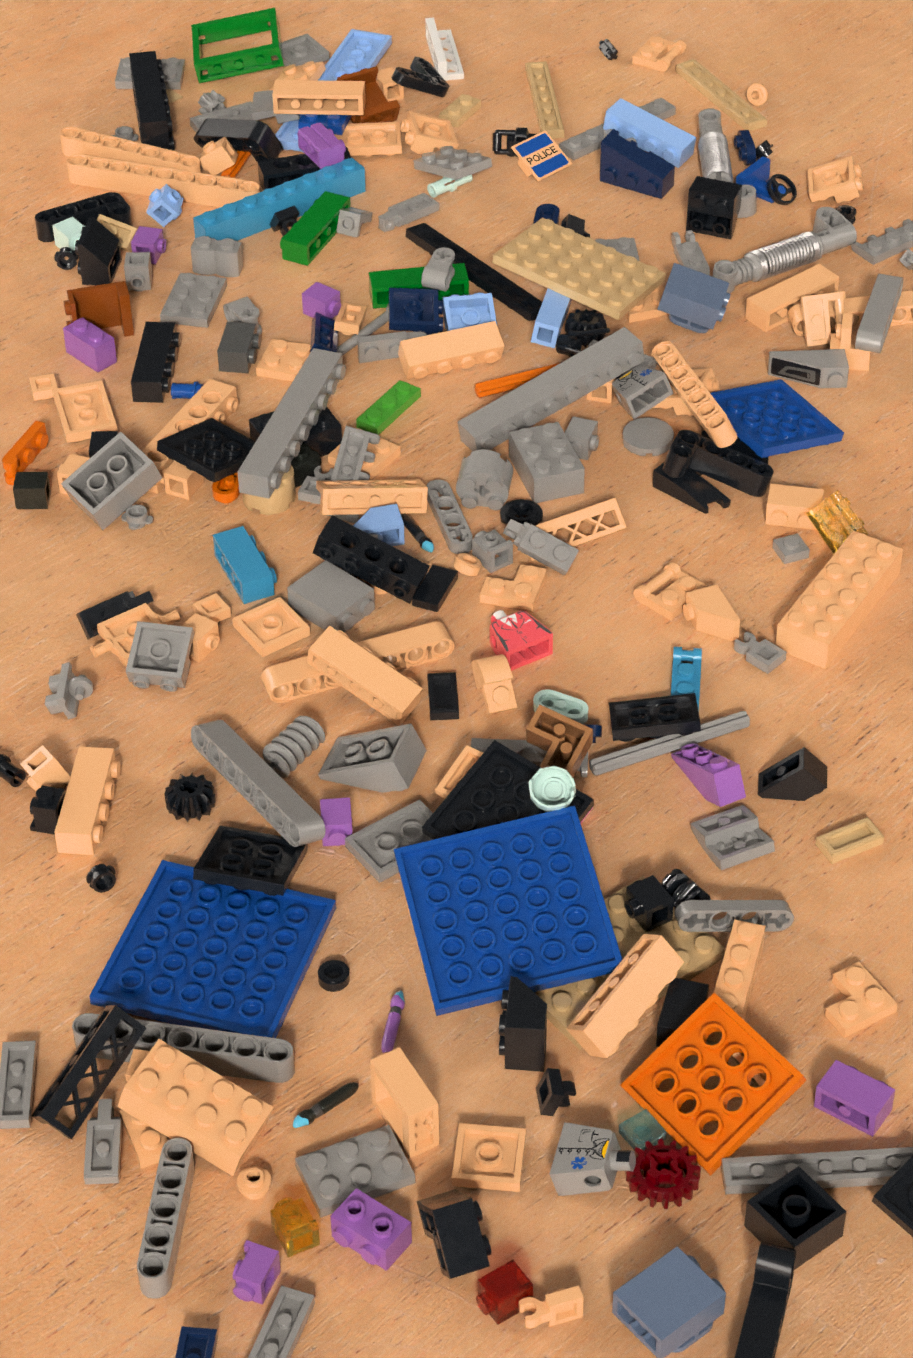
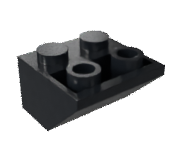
(713, 207)
(98, 254)
(523, 1027)

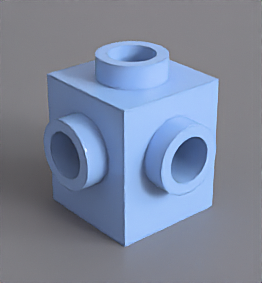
(164, 205)

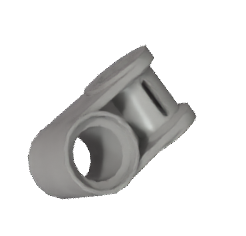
(439, 270)
(242, 312)

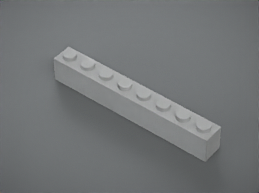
(551, 390)
(291, 423)

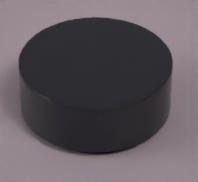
(333, 975)

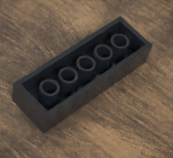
(151, 100)

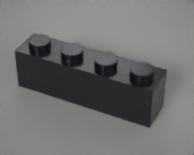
(155, 362)

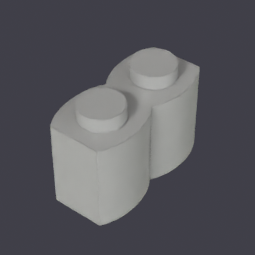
(216, 256)

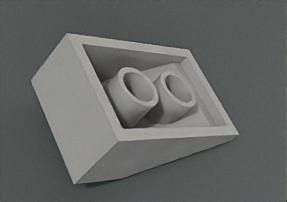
(375, 759)

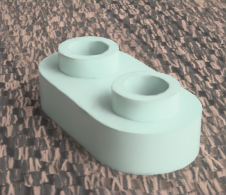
(563, 704)

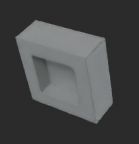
(791, 548)

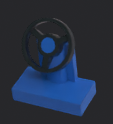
(758, 174)

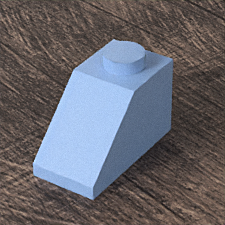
(384, 522)

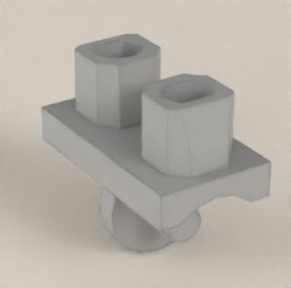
(67, 691)

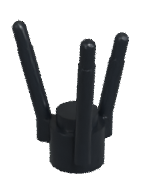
(571, 345)

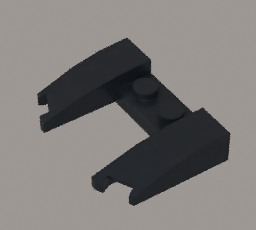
(693, 488)

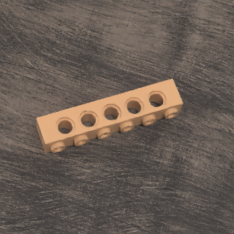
(211, 401)

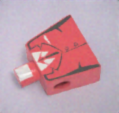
(519, 638)

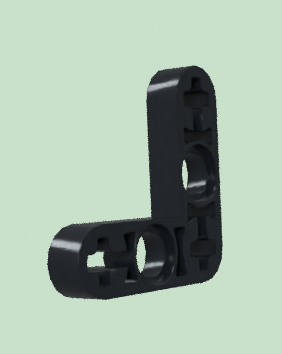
(421, 78)

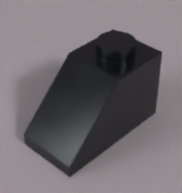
(794, 777)

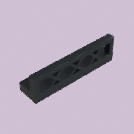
(78, 1065)

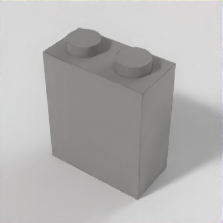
(331, 597)

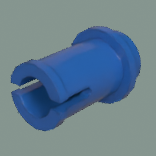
(184, 391)

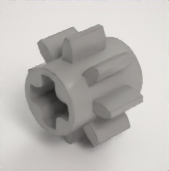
(211, 102)

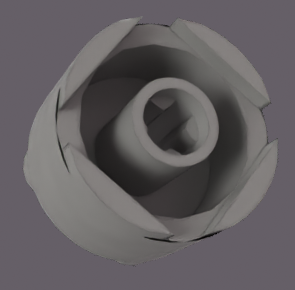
(484, 480)

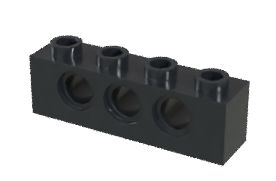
(283, 169)
(370, 559)

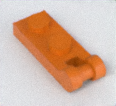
(24, 451)

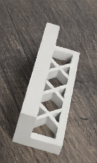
(439, 55)

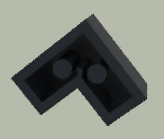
(454, 1226)

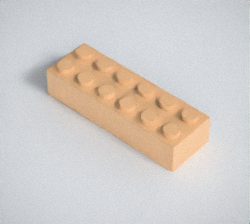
(839, 599)

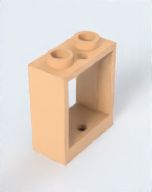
(404, 1102)

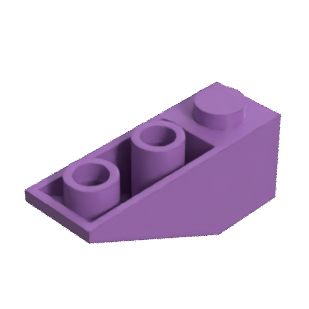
(712, 774)

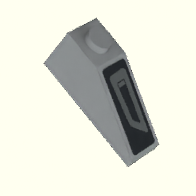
(811, 367)

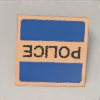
(540, 156)

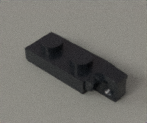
(103, 611)

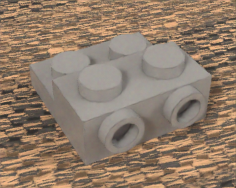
(160, 656)

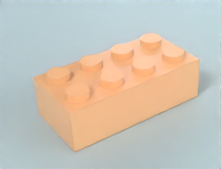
(195, 1104)

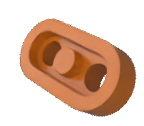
(226, 489)

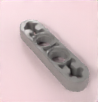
(452, 515)
(699, 914)

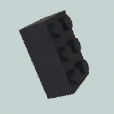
(322, 437)

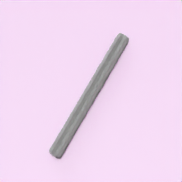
(668, 743)

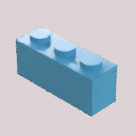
(244, 564)

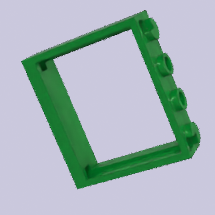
(239, 61)

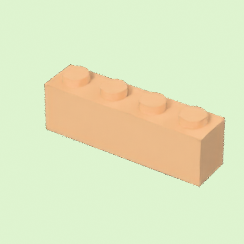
(319, 97)
(772, 305)
(450, 350)
(364, 675)
(87, 800)
(739, 968)
(625, 996)

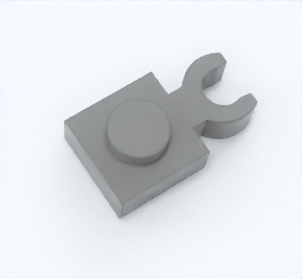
(308, 489)
(761, 654)

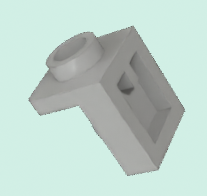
(351, 220)

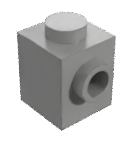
(138, 271)
(583, 436)

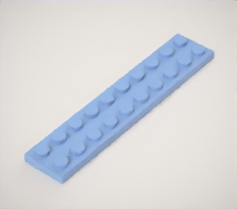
(355, 53)

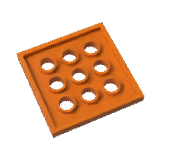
(735, 1081)

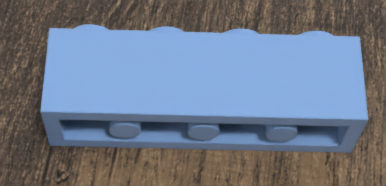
(650, 132)

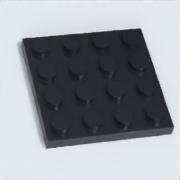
(492, 794)

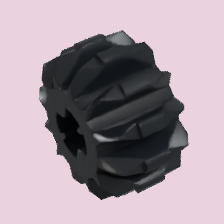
(585, 321)
(190, 797)
(682, 887)

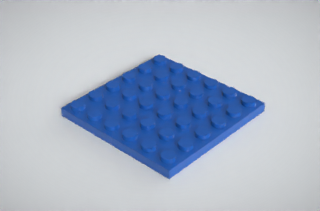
(506, 906)
(213, 954)

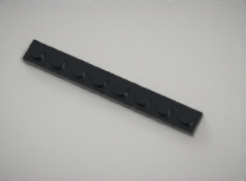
(478, 272)

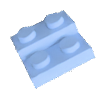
(468, 310)

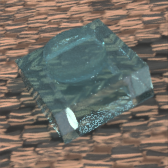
(640, 1129)

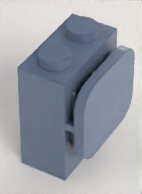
(694, 299)
(670, 1303)

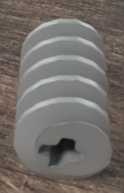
(293, 745)

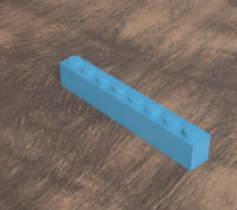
(256, 211)

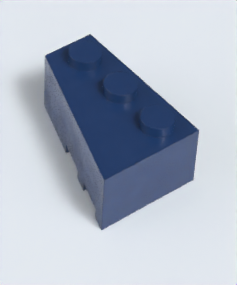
(633, 168)

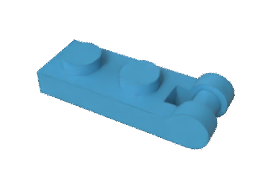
(685, 675)

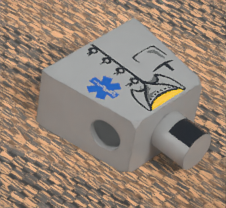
(641, 389)
(588, 1160)

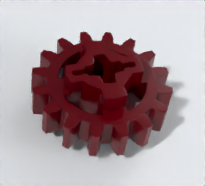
(663, 1174)

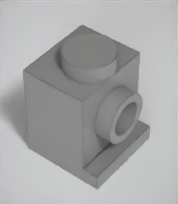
(487, 545)

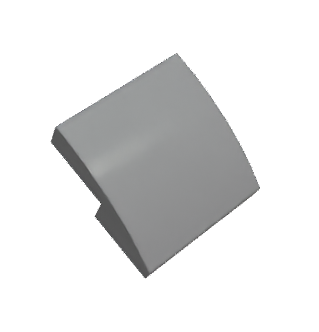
(263, 108)
(732, 837)

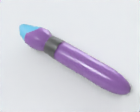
(397, 1005)

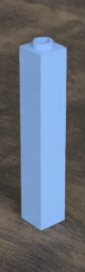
(550, 318)

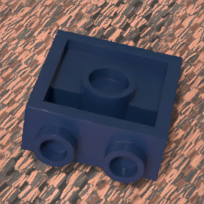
(415, 310)

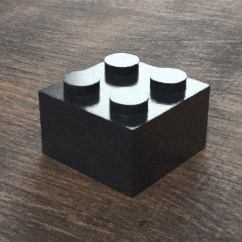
(795, 1216)

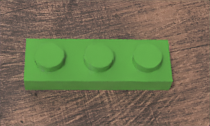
(388, 407)

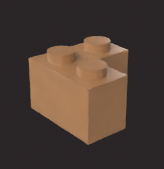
(561, 738)

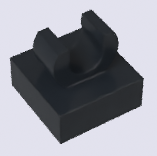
(284, 219)
(553, 1092)

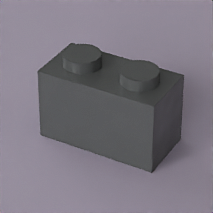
(238, 347)

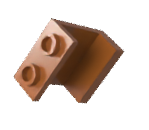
(376, 106)
(102, 306)

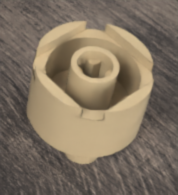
(279, 499)

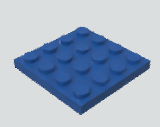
(775, 418)

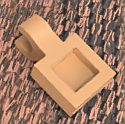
(557, 1308)

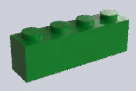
(313, 229)
(411, 278)

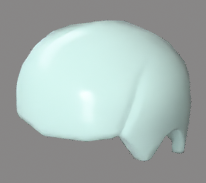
(552, 788)

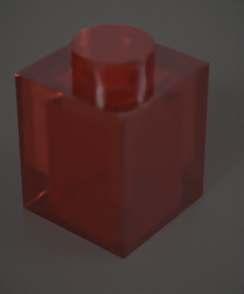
(502, 1290)

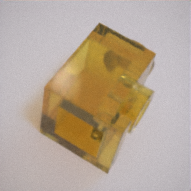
(294, 1226)

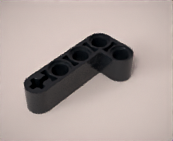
(242, 135)
(106, 204)
(722, 464)
(767, 1302)

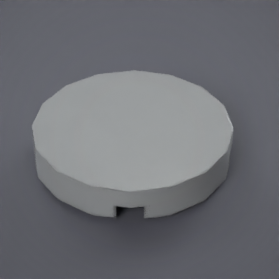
(647, 436)

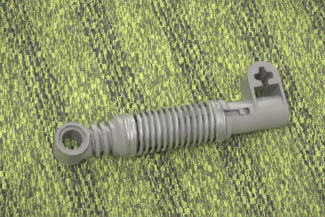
(716, 158)
(829, 234)

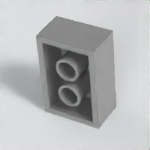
(546, 462)
(111, 480)

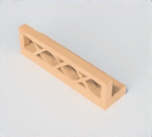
(358, 496)
(585, 515)

